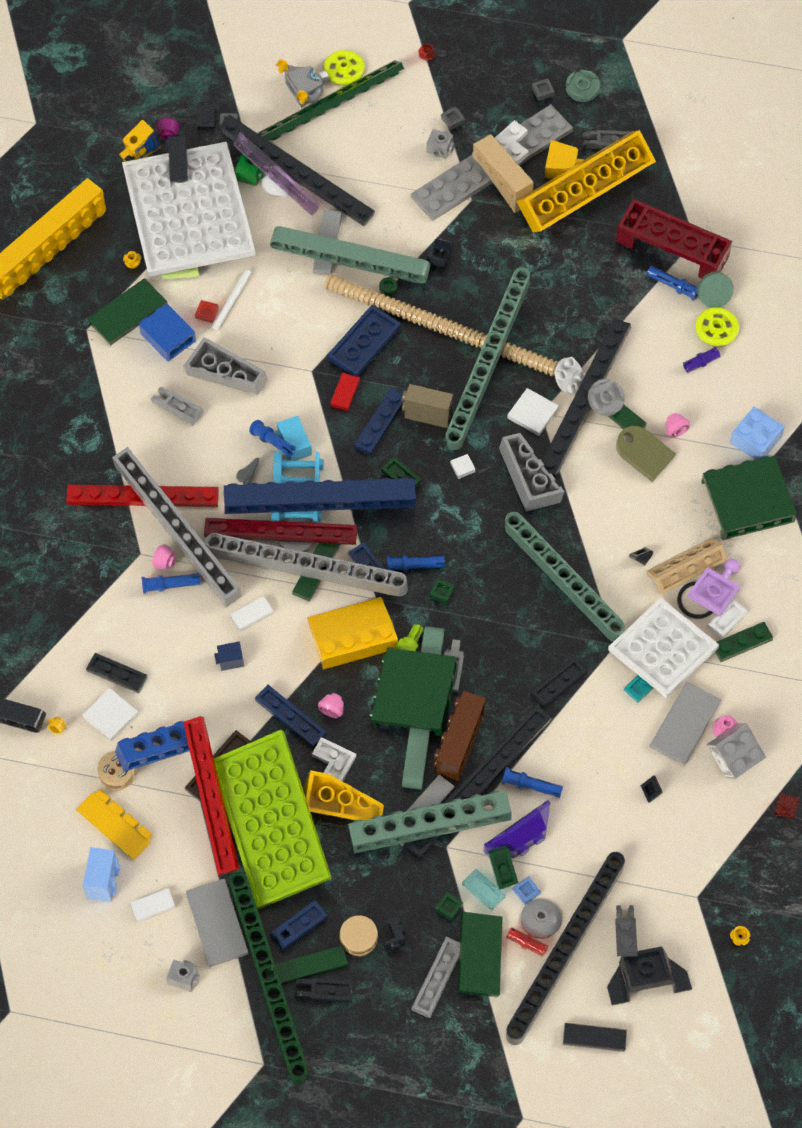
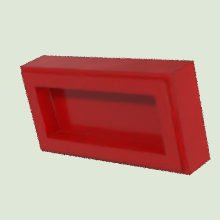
(345, 391)

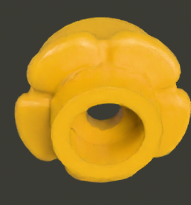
(132, 263)
(56, 725)
(740, 930)

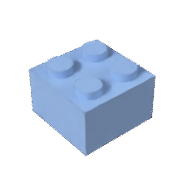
(757, 434)
(101, 874)

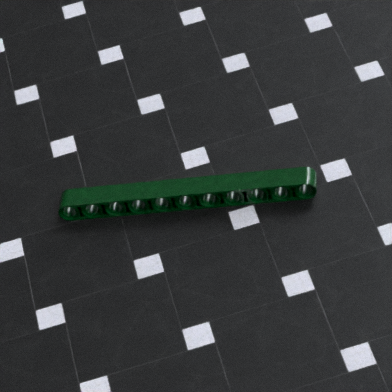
(272, 985)

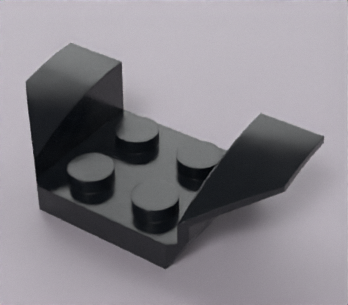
(646, 971)

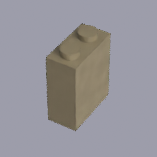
(427, 405)

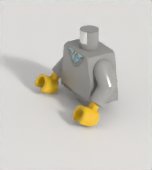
(303, 82)

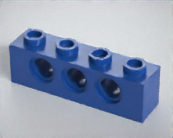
(151, 753)

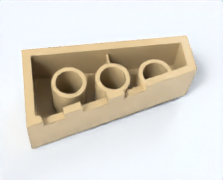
(502, 170)

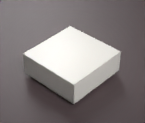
(462, 466)

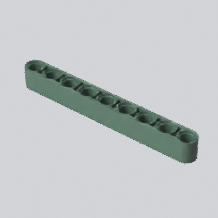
(350, 254)
(565, 584)
(419, 738)

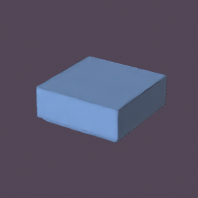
(526, 890)

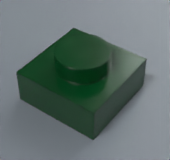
(441, 591)
(449, 906)

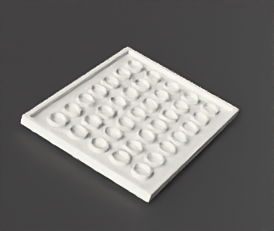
(188, 220)

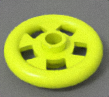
(359, 68)
(716, 340)

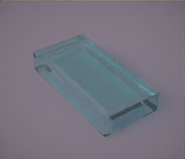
(483, 889)

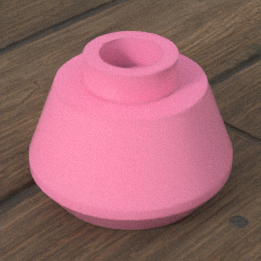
(676, 425)
(163, 557)
(331, 705)
(722, 724)

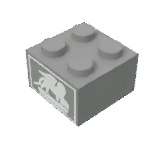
(736, 750)

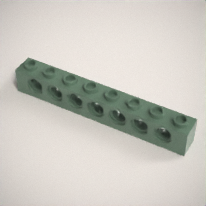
(441, 825)

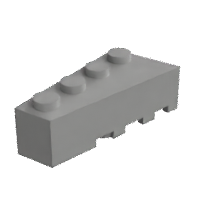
(225, 368)
(529, 476)

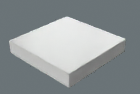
(532, 411)
(110, 714)

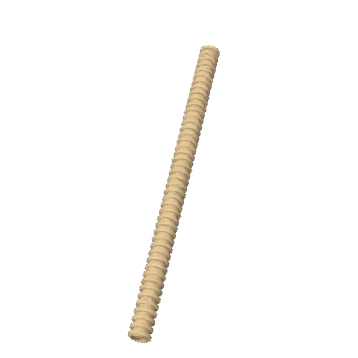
(436, 323)

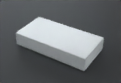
(251, 613)
(729, 619)
(152, 905)

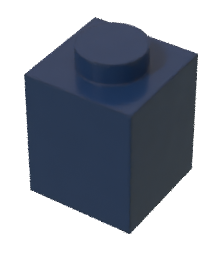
(229, 656)

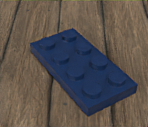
(363, 341)

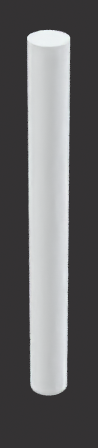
(232, 298)

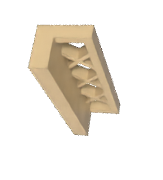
(686, 567)

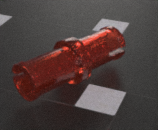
(527, 941)

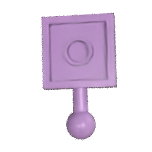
(715, 590)

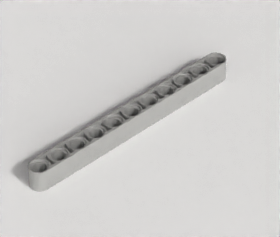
(313, 570)

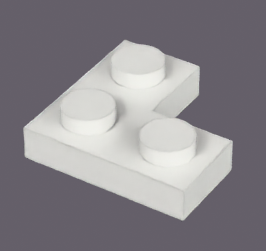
(509, 141)
(337, 758)

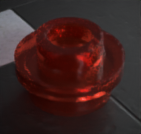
(426, 52)

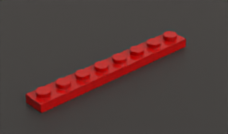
(125, 496)
(211, 796)

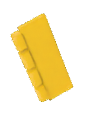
(116, 828)

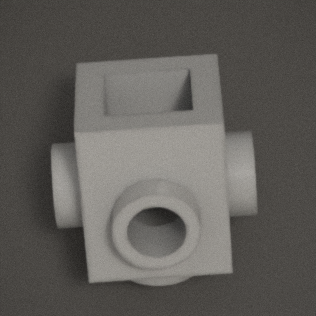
(440, 143)

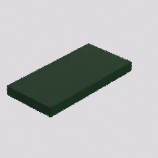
(126, 311)
(480, 954)

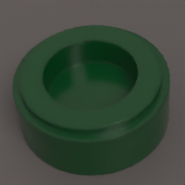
(388, 286)

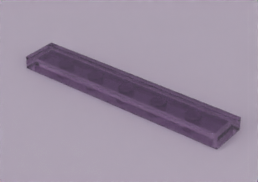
(276, 174)

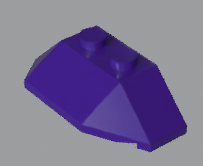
(523, 833)

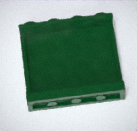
(749, 497)
(414, 690)

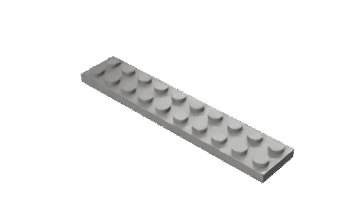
(469, 177)

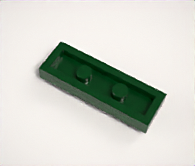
(743, 641)

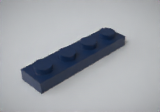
(380, 422)
(290, 716)

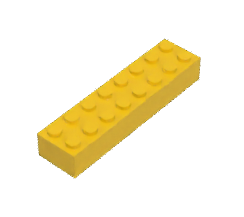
(585, 181)
(50, 235)

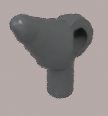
(246, 475)

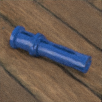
(682, 286)
(267, 435)
(405, 563)
(160, 583)
(524, 781)

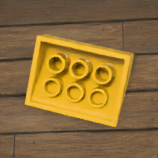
(352, 632)

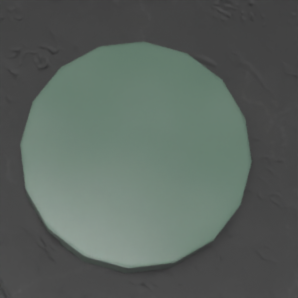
(582, 85)
(715, 289)

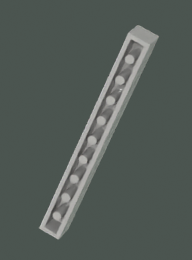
(177, 527)

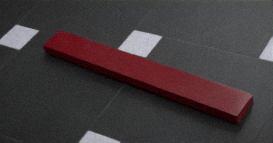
(282, 531)

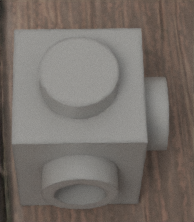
(183, 975)

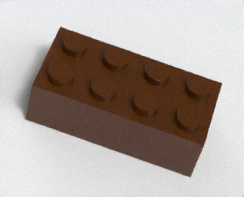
(460, 736)

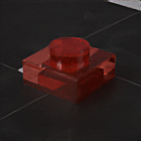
(206, 311)
(786, 805)

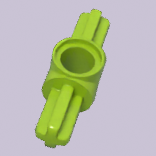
(410, 642)

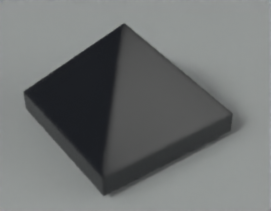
(642, 555)
(651, 789)

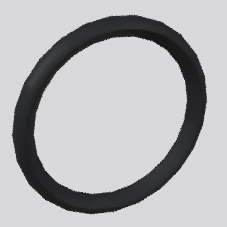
(683, 609)

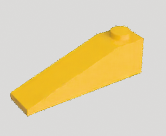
(335, 798)

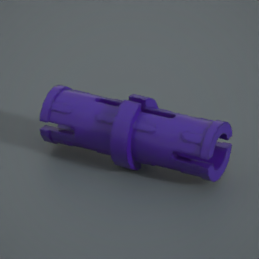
(701, 359)

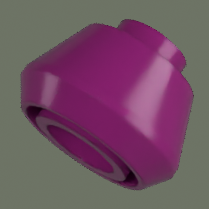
(167, 128)

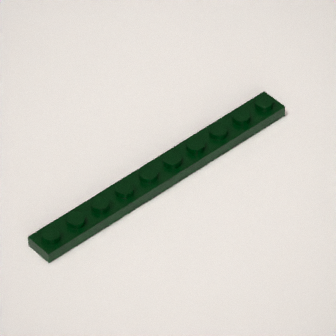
(332, 101)

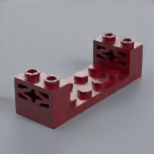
(674, 236)

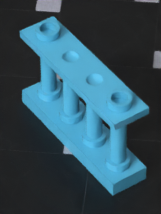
(281, 464)

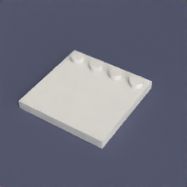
(663, 647)

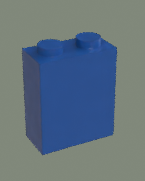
(167, 332)

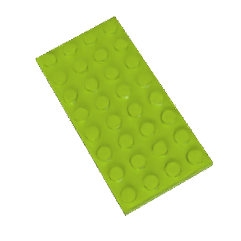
(271, 819)

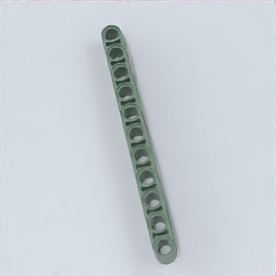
(488, 366)

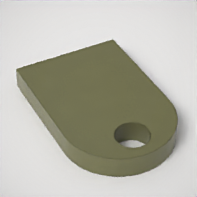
(645, 451)

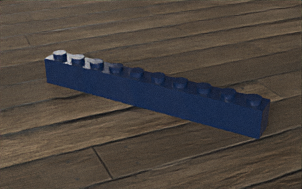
(319, 496)

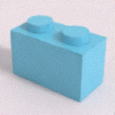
(293, 432)

